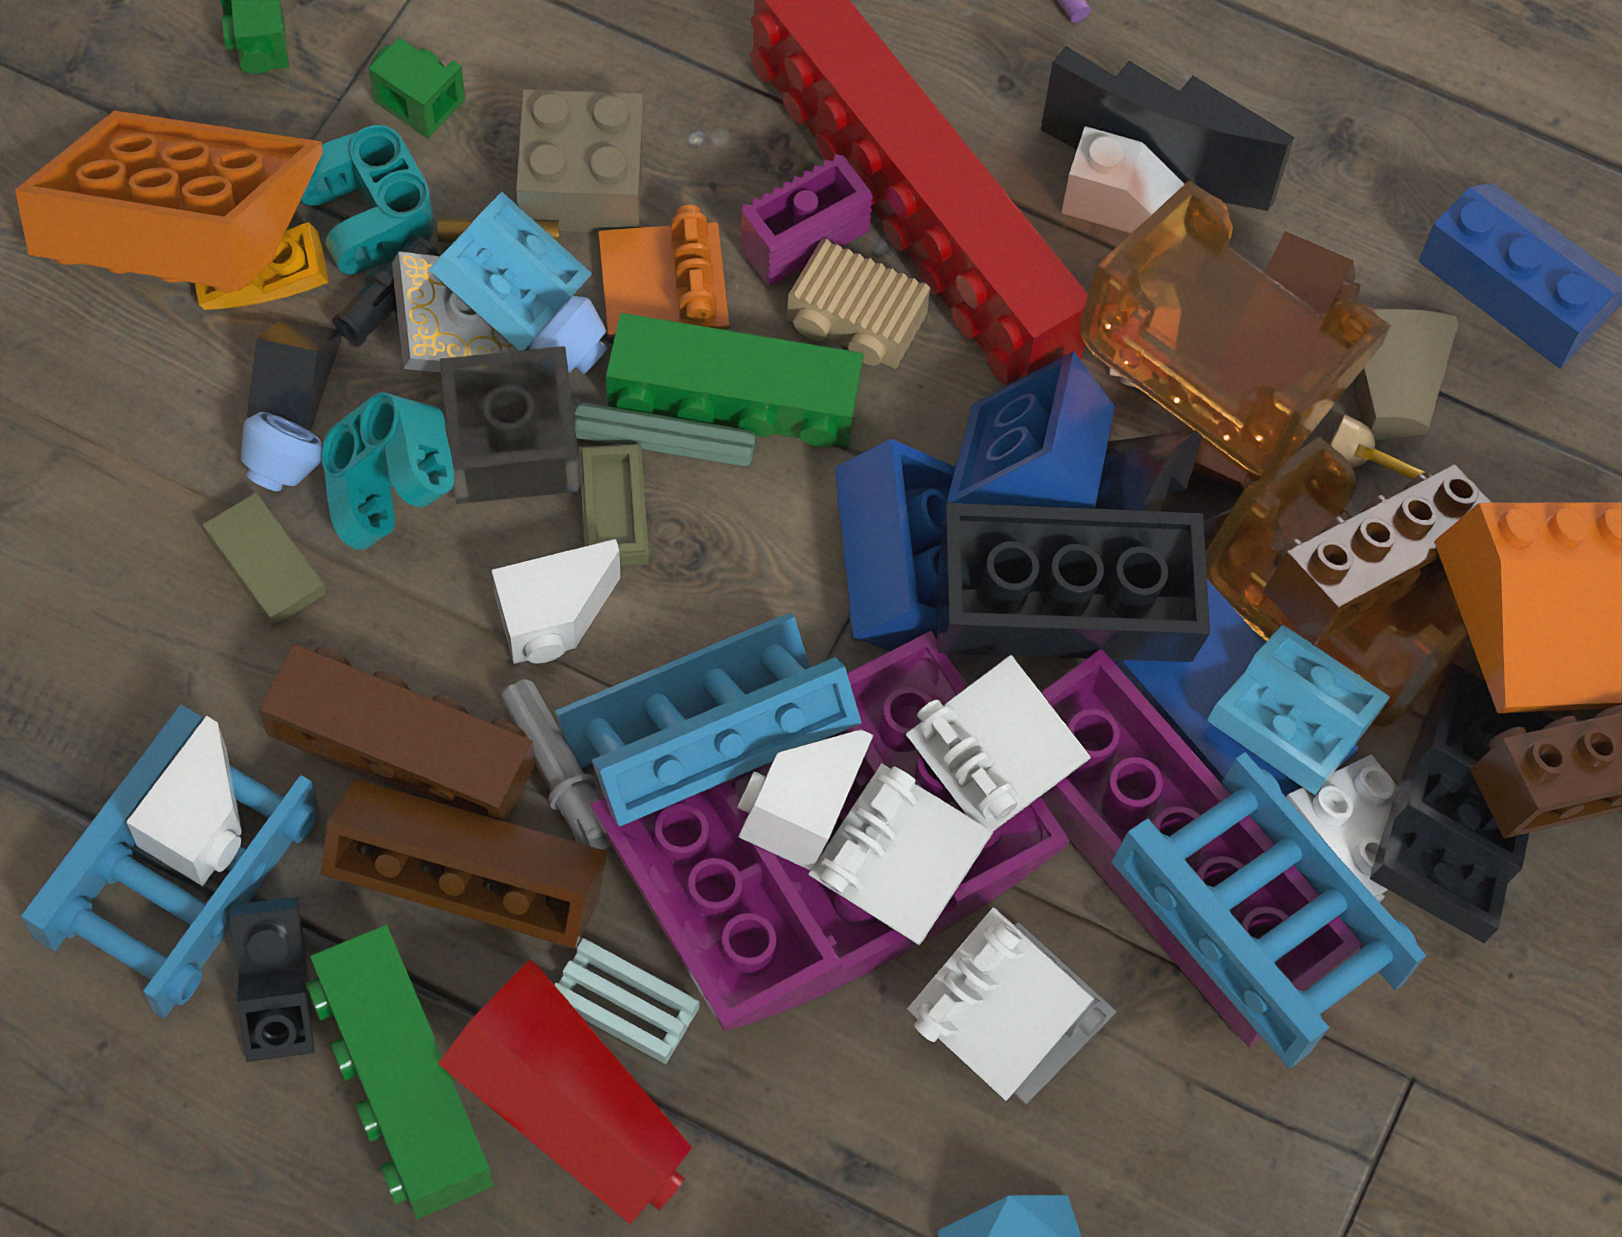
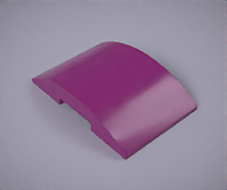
(758, 925)

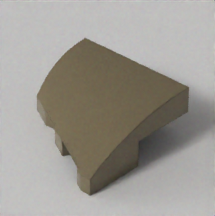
(1405, 375)

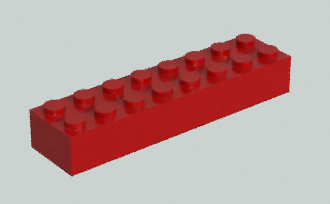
(923, 182)

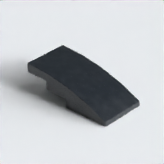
(1190, 130)
(1440, 833)

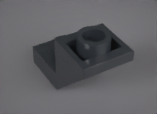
(272, 979)

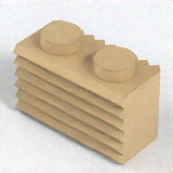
(857, 304)

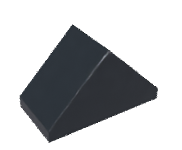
(292, 370)

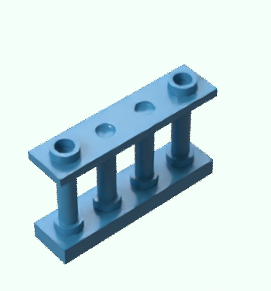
(707, 718)
(106, 854)
(1222, 947)

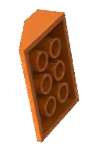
(168, 199)
(1541, 601)

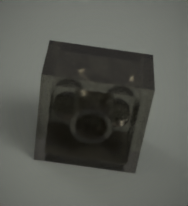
(510, 424)

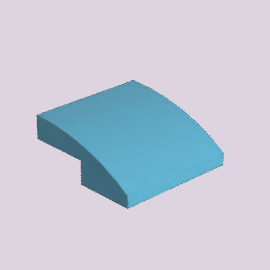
(510, 271)
(1298, 709)

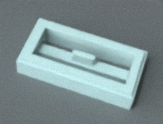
(685, 1005)

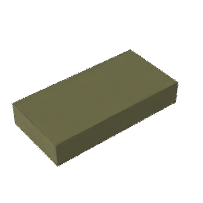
(615, 500)
(264, 559)

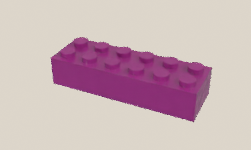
(1150, 773)

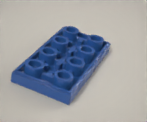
(1189, 690)

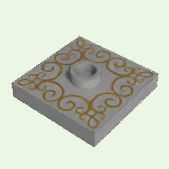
(435, 320)

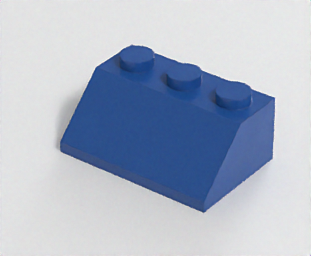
(1521, 272)
(1036, 441)
(892, 540)

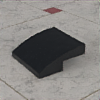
(1145, 468)

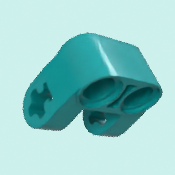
(380, 231)
(382, 447)

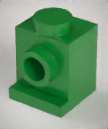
(257, 33)
(416, 86)

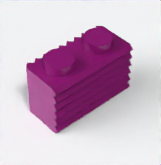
(791, 221)

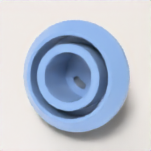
(576, 328)
(278, 451)

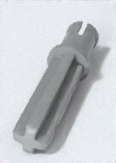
(569, 786)

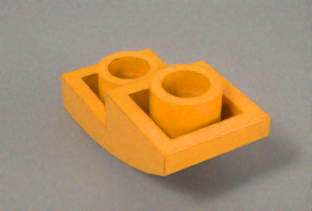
(293, 270)

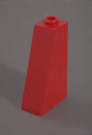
(568, 1094)

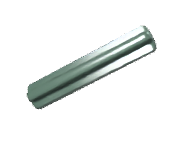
(665, 434)

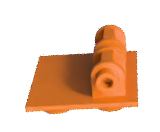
(665, 272)

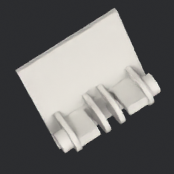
(997, 745)
(1351, 815)
(900, 853)
(999, 1004)

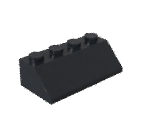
(1071, 583)

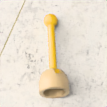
(1357, 445)

